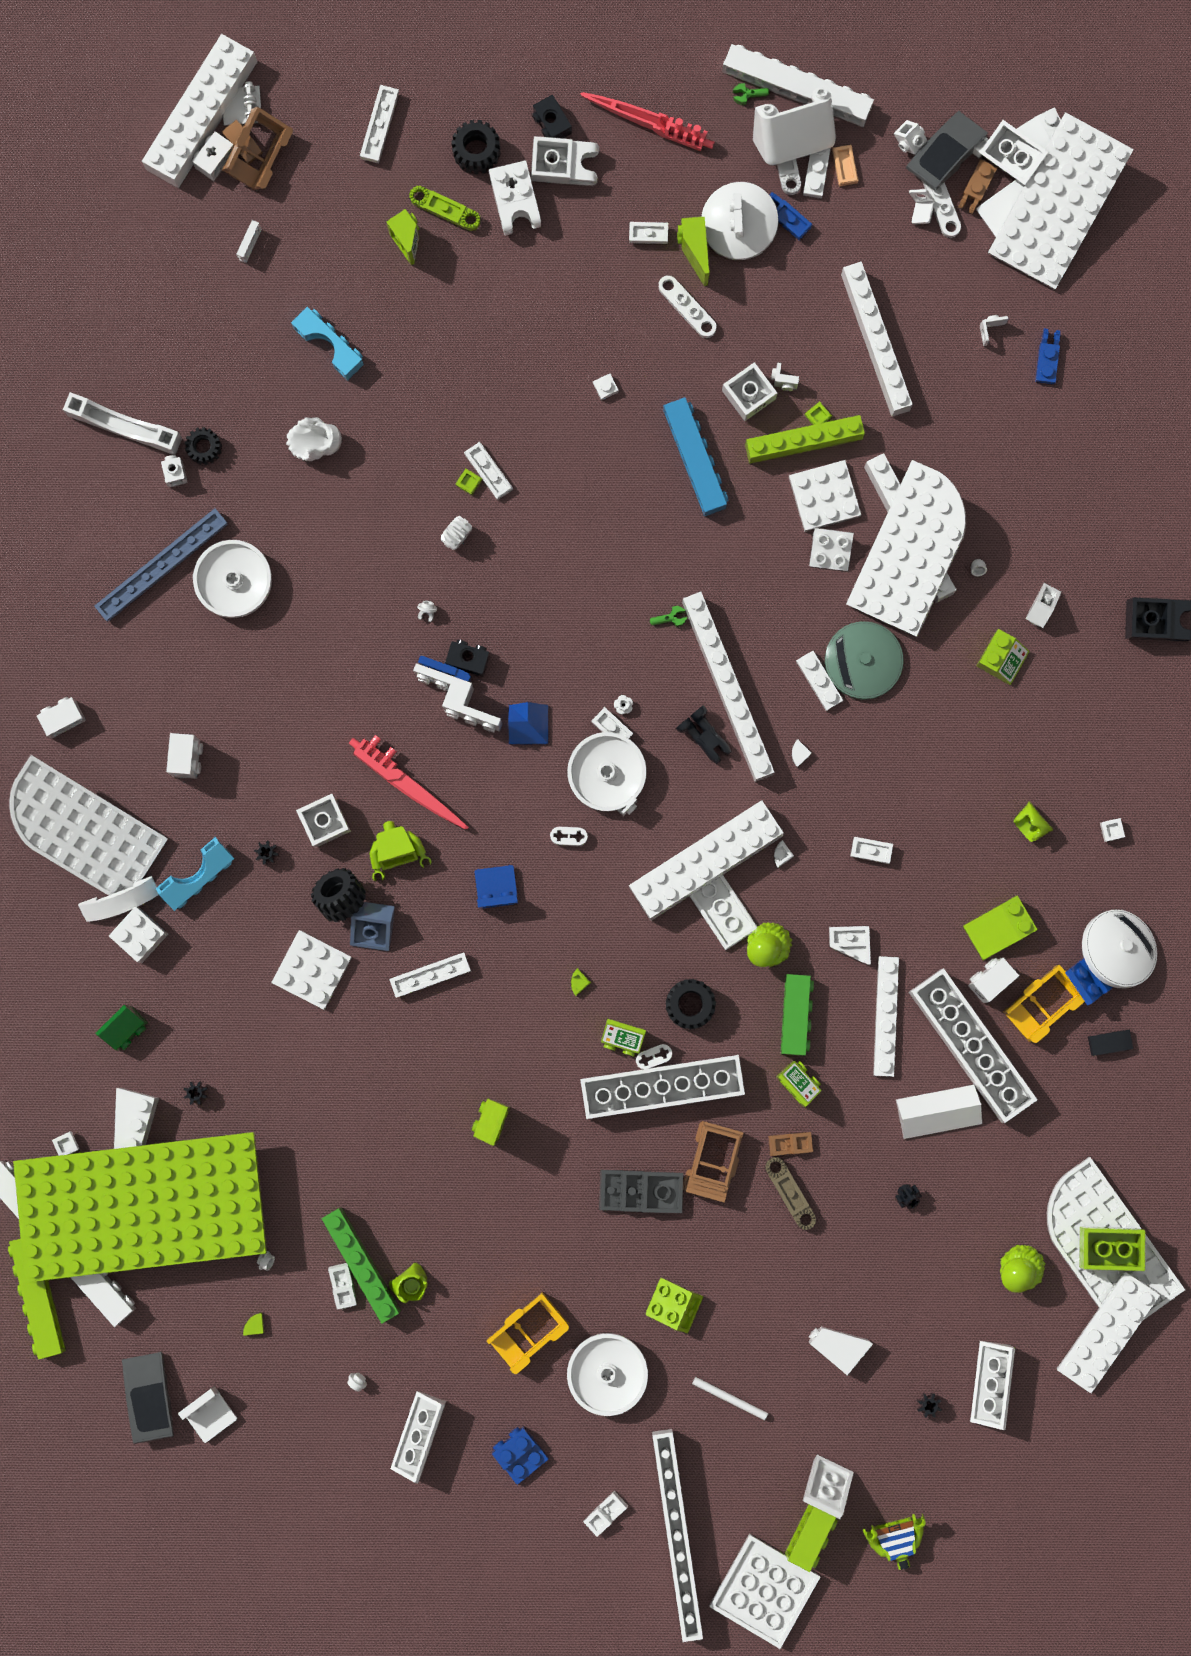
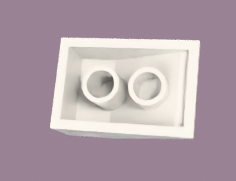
(1014, 152)

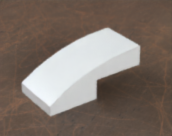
(342, 1286)
(605, 1513)

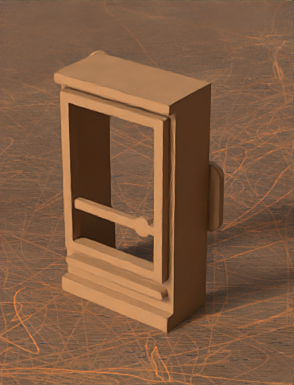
(246, 173)
(705, 1186)

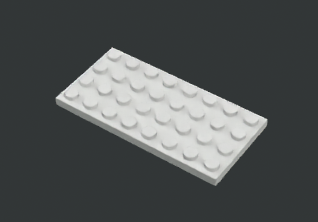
(1060, 201)

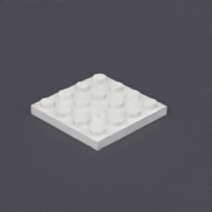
(764, 1591)

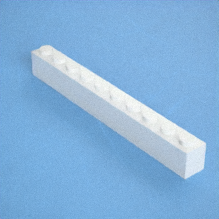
(728, 686)
(97, 1287)
(677, 1535)

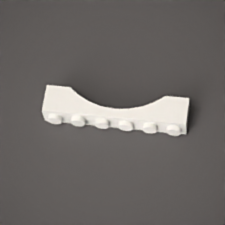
(104, 418)

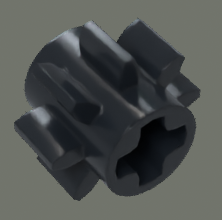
(272, 853)
(190, 1095)
(908, 1196)
(923, 1404)

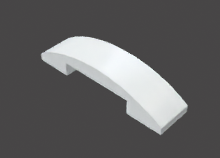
(119, 902)

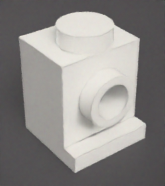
(175, 477)

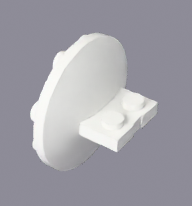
(740, 220)

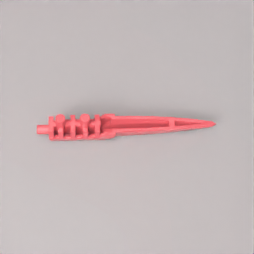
(658, 123)
(386, 768)

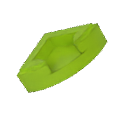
(578, 982)
(254, 1325)

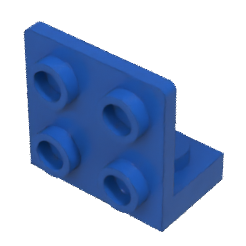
(496, 887)

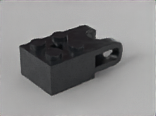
(1163, 616)

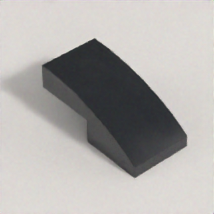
(1110, 1042)

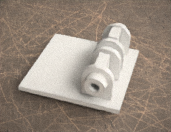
(242, 103)
(831, 549)

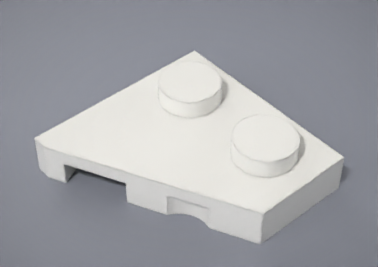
(851, 942)

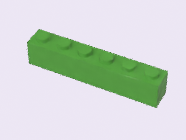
(361, 1265)

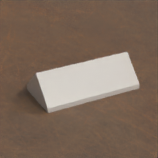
(939, 1111)
(992, 1384)
(418, 1436)

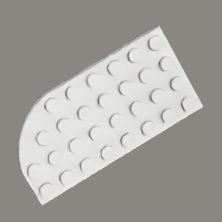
(912, 550)
(80, 829)
(1088, 1200)

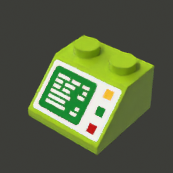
(404, 232)
(1003, 657)
(623, 1037)
(799, 1083)

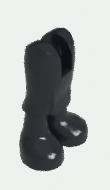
(708, 739)

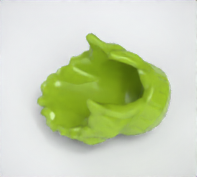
(768, 945)
(1021, 1268)

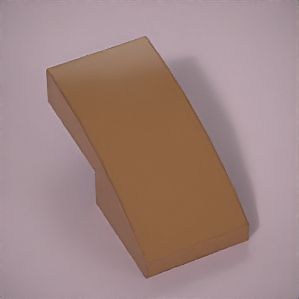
(232, 133)
(790, 1143)

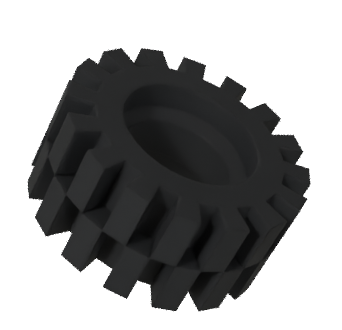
(195, 437)

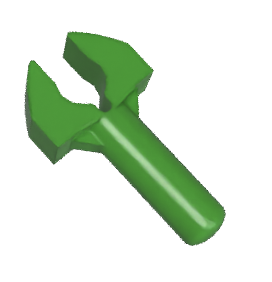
(742, 100)
(670, 617)

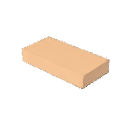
(845, 165)

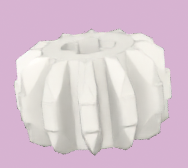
(456, 533)

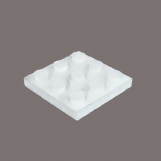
(824, 495)
(311, 970)

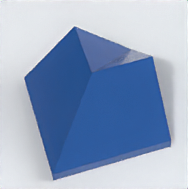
(528, 723)

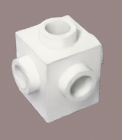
(910, 137)

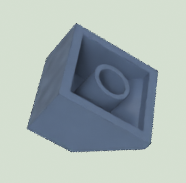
(372, 926)

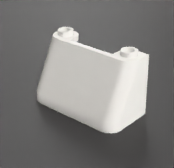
(795, 131)

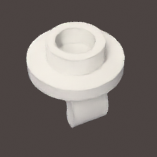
(427, 607)

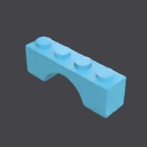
(310, 327)
(178, 891)

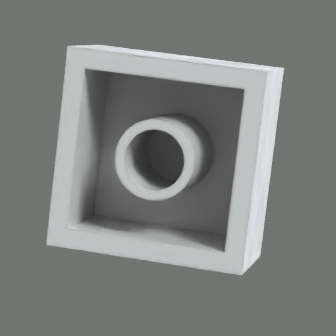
(749, 391)
(184, 756)
(323, 820)
(138, 934)
(993, 979)

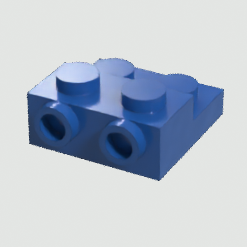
(1086, 982)
(519, 1454)

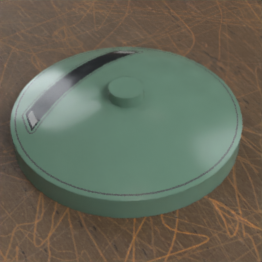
(864, 660)

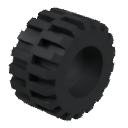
(473, 132)
(338, 895)
(706, 996)

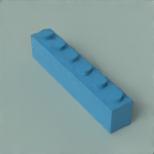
(694, 456)

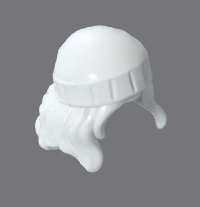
(313, 439)

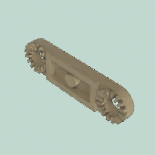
(790, 1193)

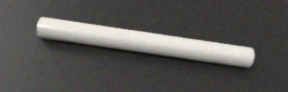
(730, 1398)

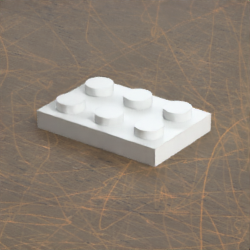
(828, 1486)

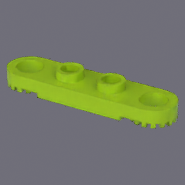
(445, 208)

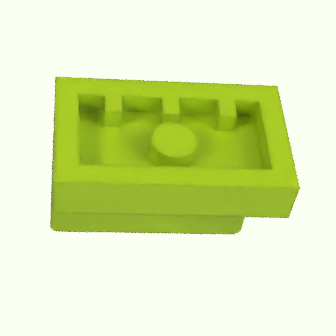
(674, 1305)

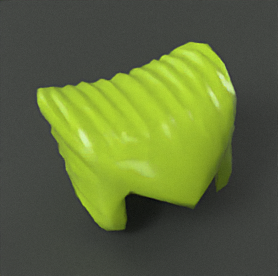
(1032, 823)
(410, 1284)

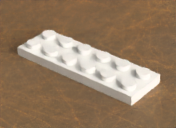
(1108, 1331)

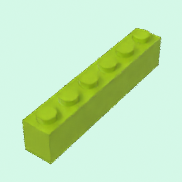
(804, 439)
(38, 1308)

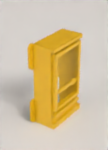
(1025, 1022)
(510, 1350)

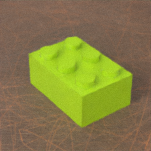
(1112, 1248)
(810, 1538)

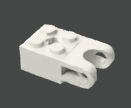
(567, 161)
(514, 201)

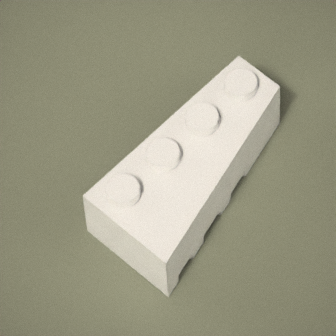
(133, 1117)

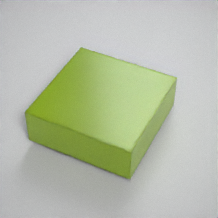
(818, 414)
(468, 482)

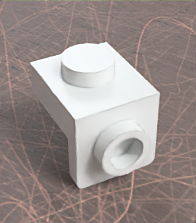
(787, 382)

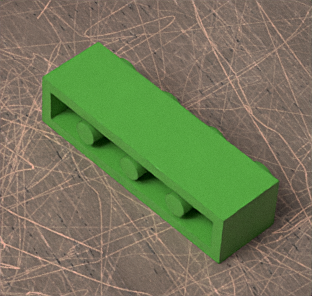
(795, 1014)

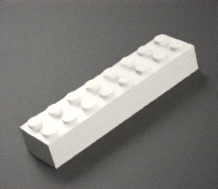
(199, 110)
(706, 860)
(972, 1046)
(662, 1086)

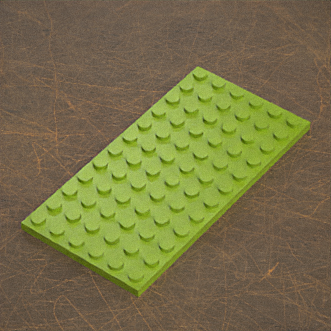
(139, 1207)

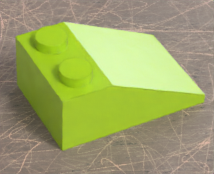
(693, 239)
(1000, 927)
(491, 1121)

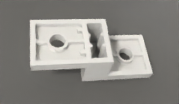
(457, 698)

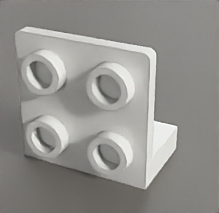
(209, 1414)

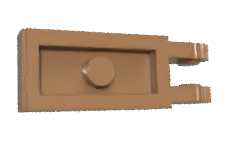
(978, 184)

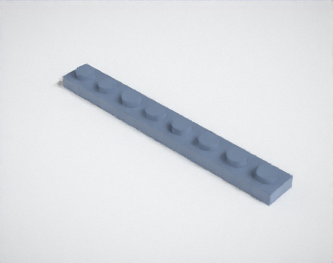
(161, 565)

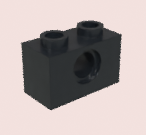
(547, 109)
(476, 666)

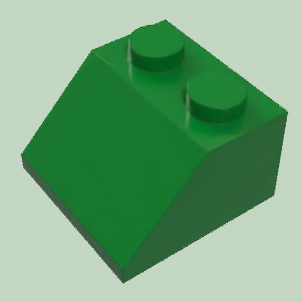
(122, 1028)

